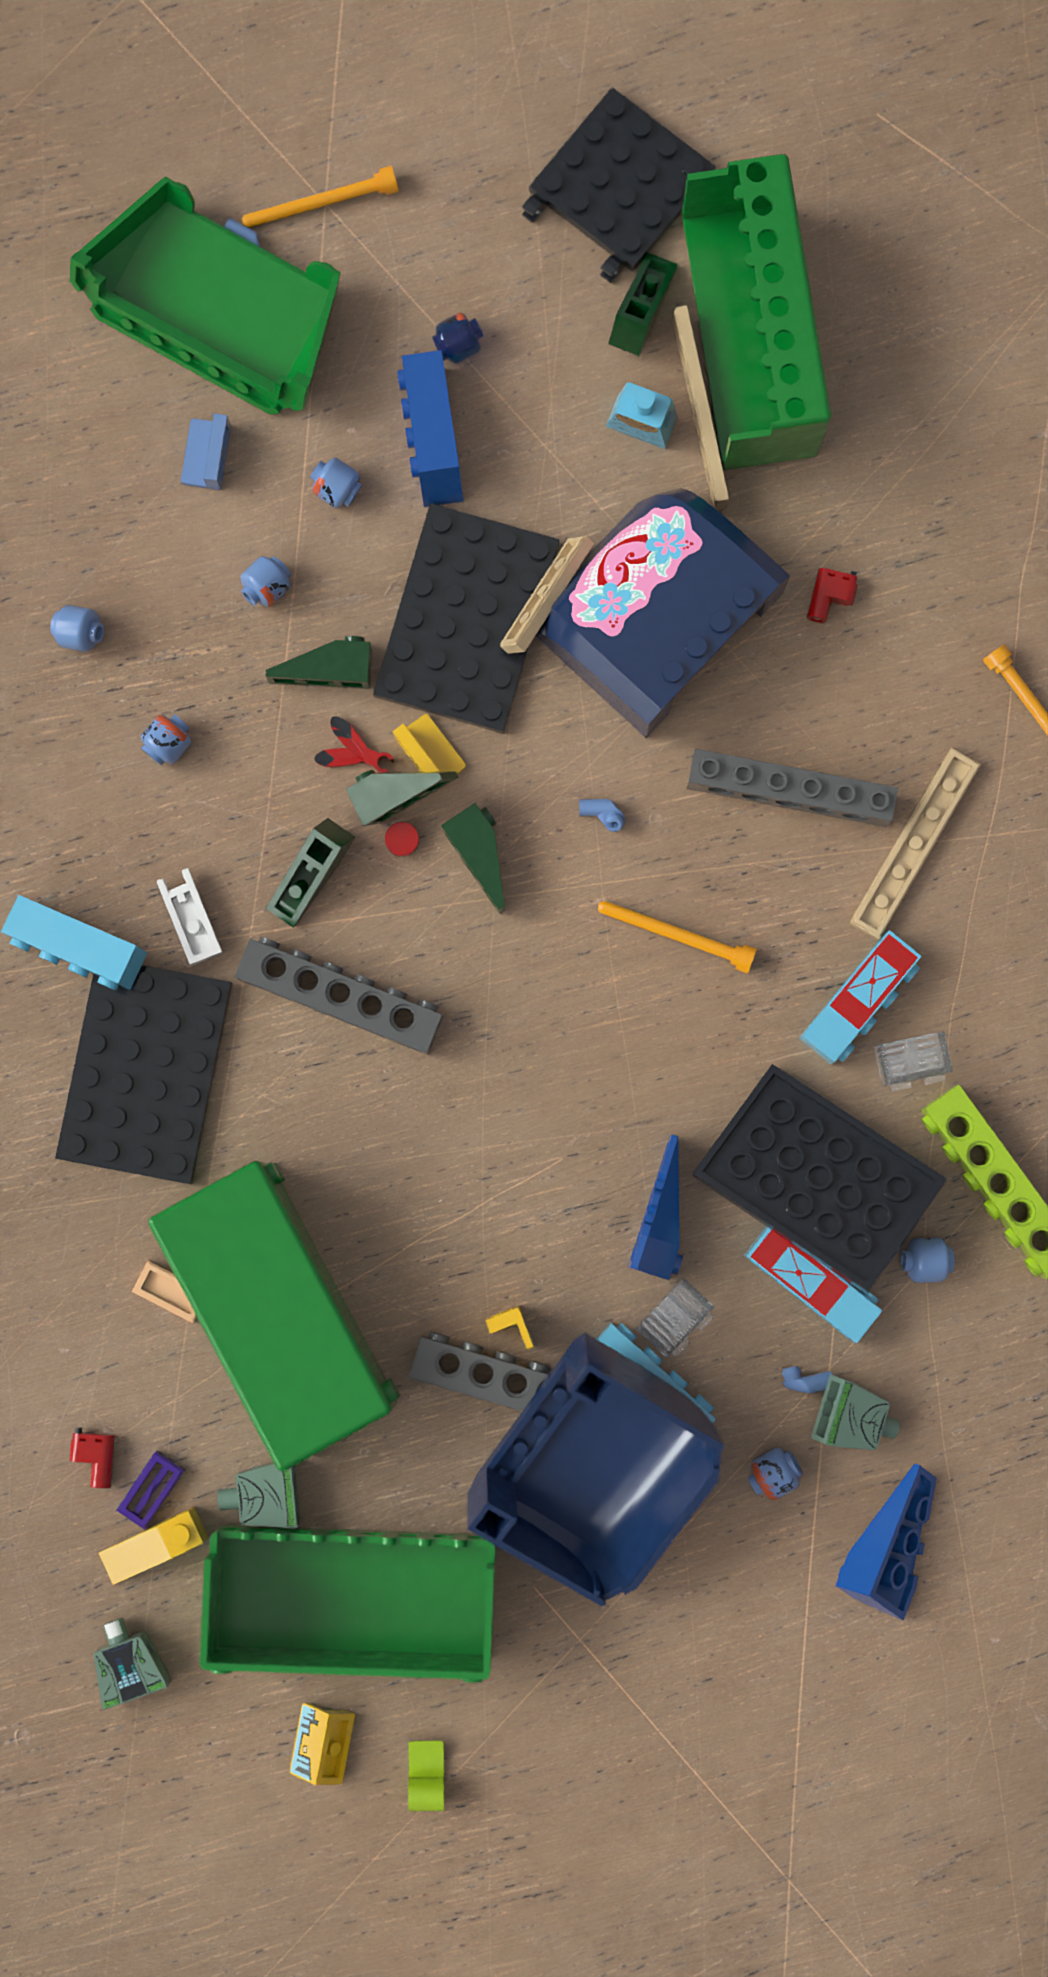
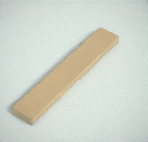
(700, 408)
(914, 843)

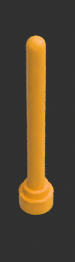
(383, 182)
(1002, 663)
(739, 956)

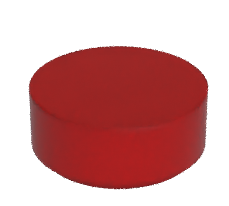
(401, 839)

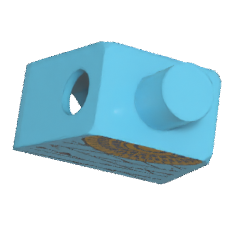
(643, 415)

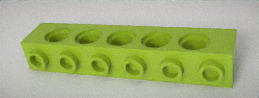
(978, 1177)

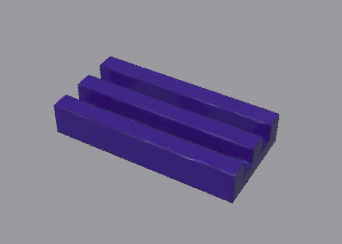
(168, 1465)

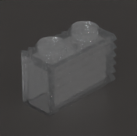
(912, 1060)
(676, 1318)

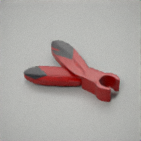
(355, 750)

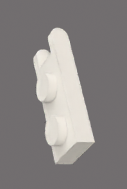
(190, 920)

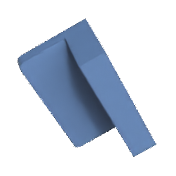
(206, 452)

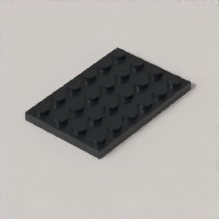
(455, 612)
(145, 1074)
(819, 1178)

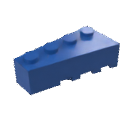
(431, 428)

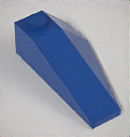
(659, 1233)
(884, 1556)

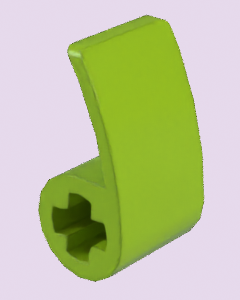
(426, 1776)

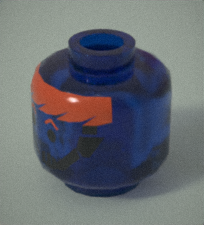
(458, 338)

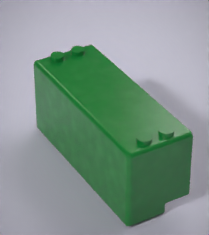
(755, 312)
(273, 1313)
(348, 1603)

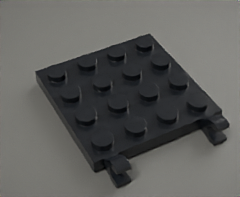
(617, 181)

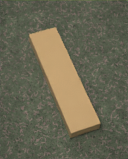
(545, 594)

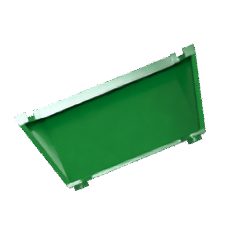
(209, 298)

